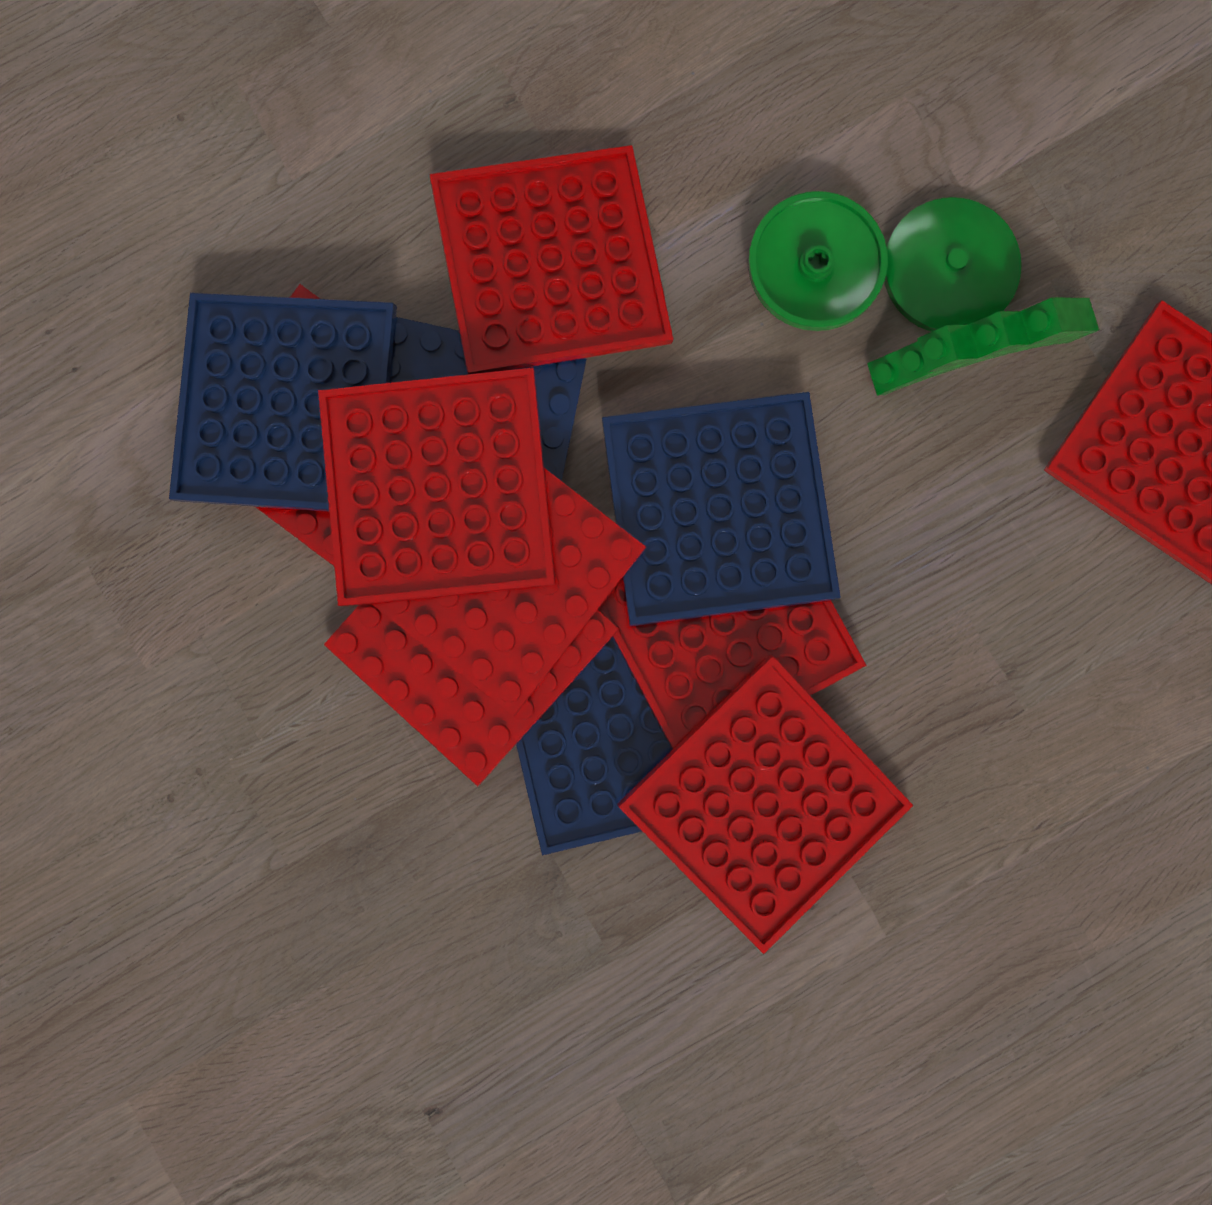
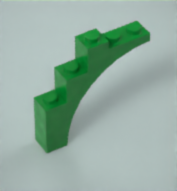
(1002, 333)

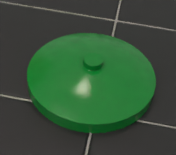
(817, 261)
(951, 263)

